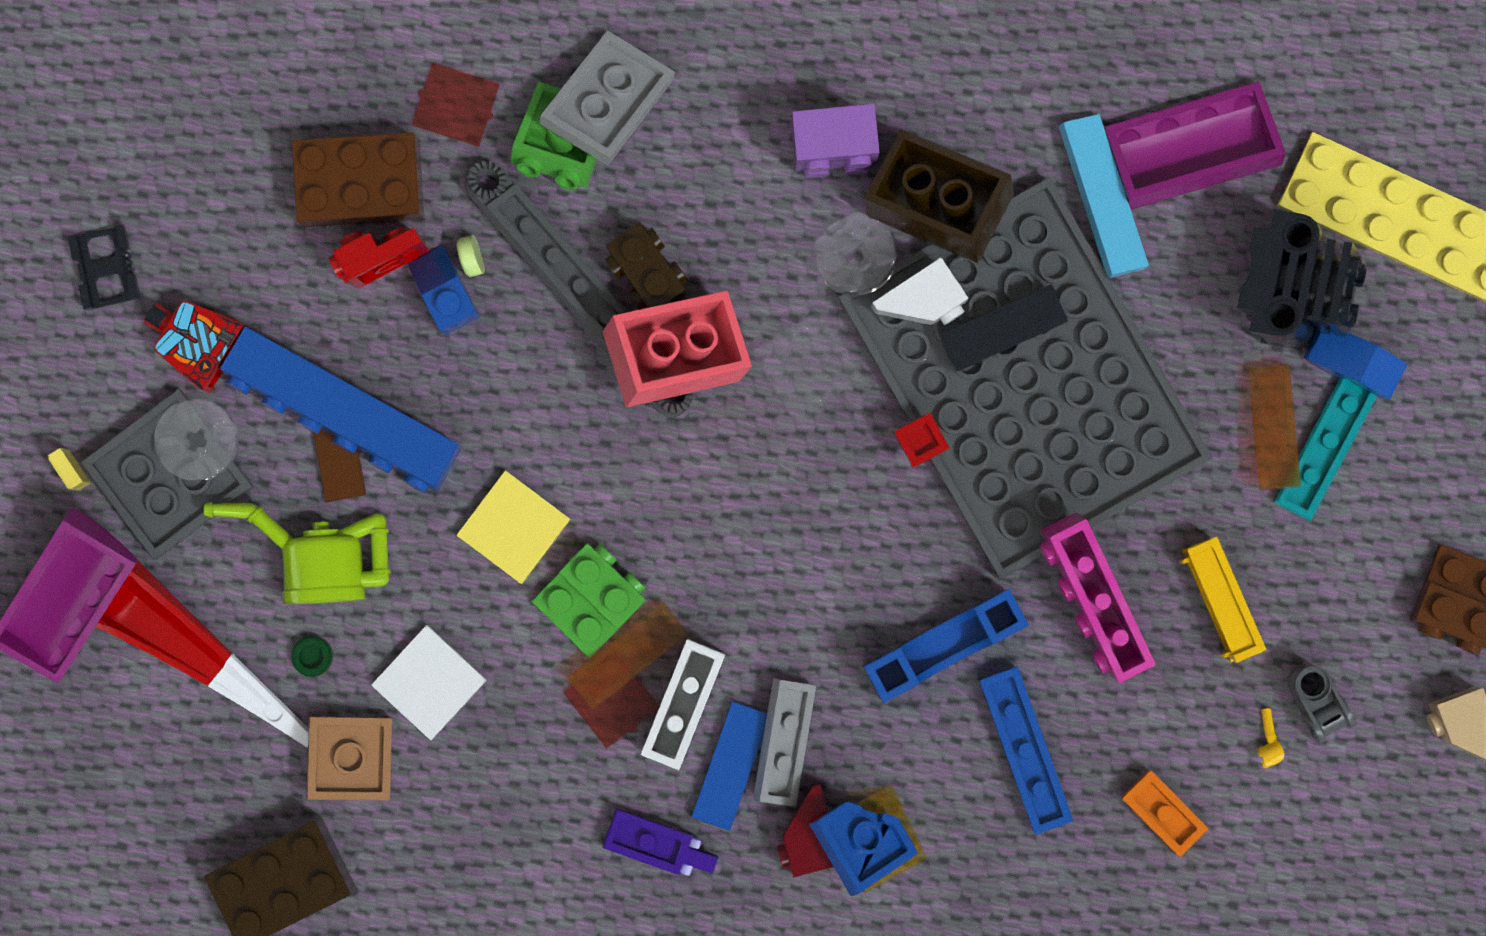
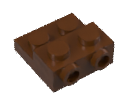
(1454, 600)

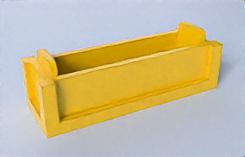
(1223, 600)

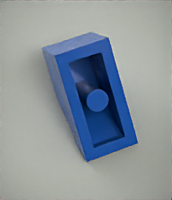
(443, 291)

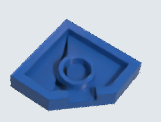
(862, 844)

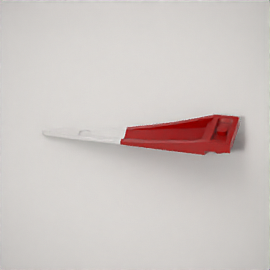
(163, 627)

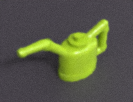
(323, 562)

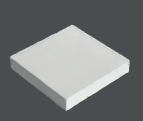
(429, 682)

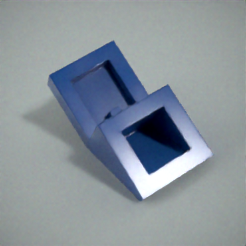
(1356, 361)

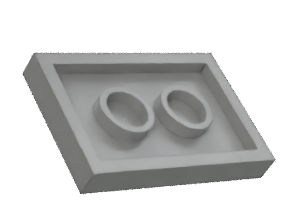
(607, 97)

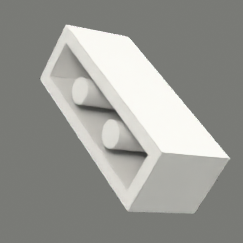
(683, 704)

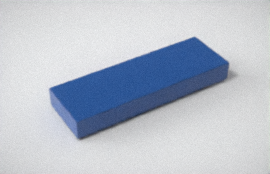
(730, 766)

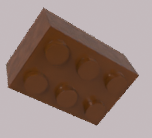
(358, 179)

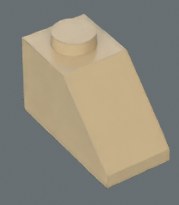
(1461, 720)

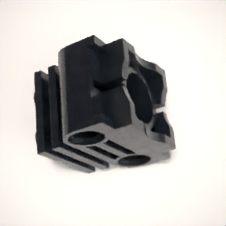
(1304, 282)

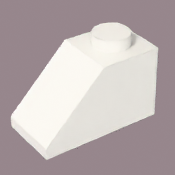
(925, 297)

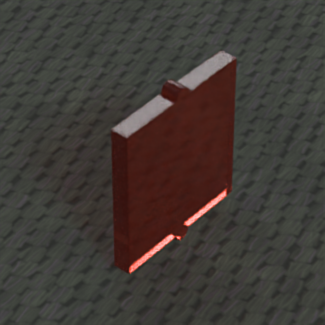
(455, 104)
(616, 714)

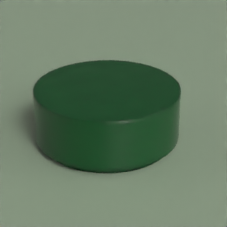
(312, 656)

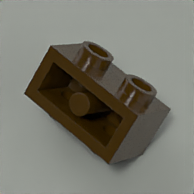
(639, 259)

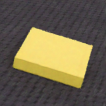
(513, 527)

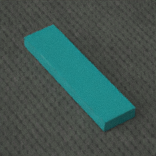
(1327, 447)

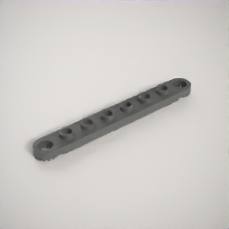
(552, 259)

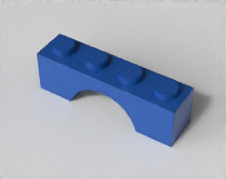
(945, 645)

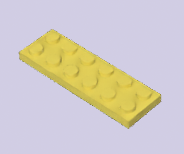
(1390, 214)

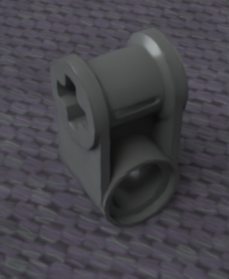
(1322, 709)

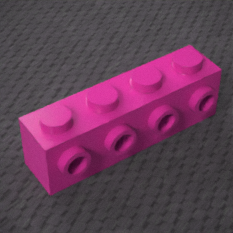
(1097, 597)

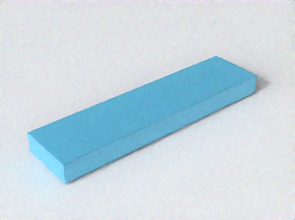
(1103, 196)

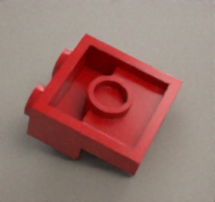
(365, 259)

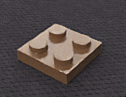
(349, 758)

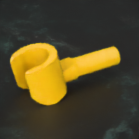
(1272, 752)

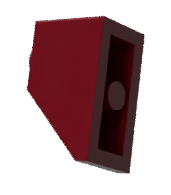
(802, 848)

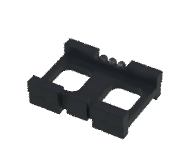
(92, 271)

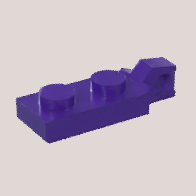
(657, 844)

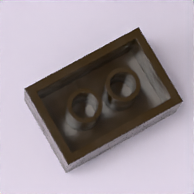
(939, 196)
(281, 882)

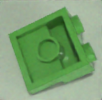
(545, 152)
(590, 598)

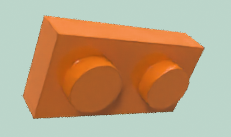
(1164, 813)

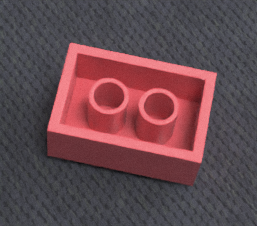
(676, 348)

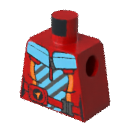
(194, 341)

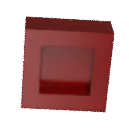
(921, 440)

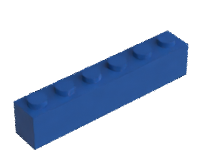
(340, 409)

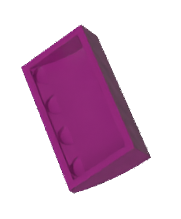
(1195, 145)
(64, 596)

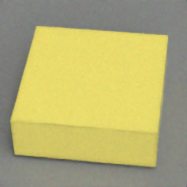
(68, 469)

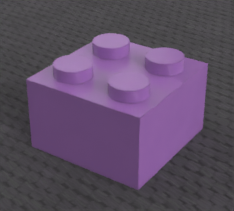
(835, 140)

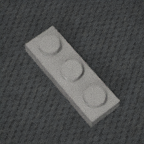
(784, 742)

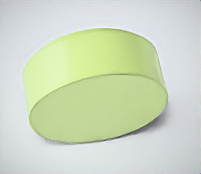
(470, 256)

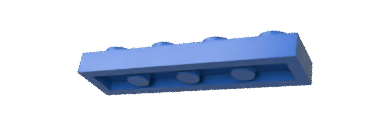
(1026, 750)

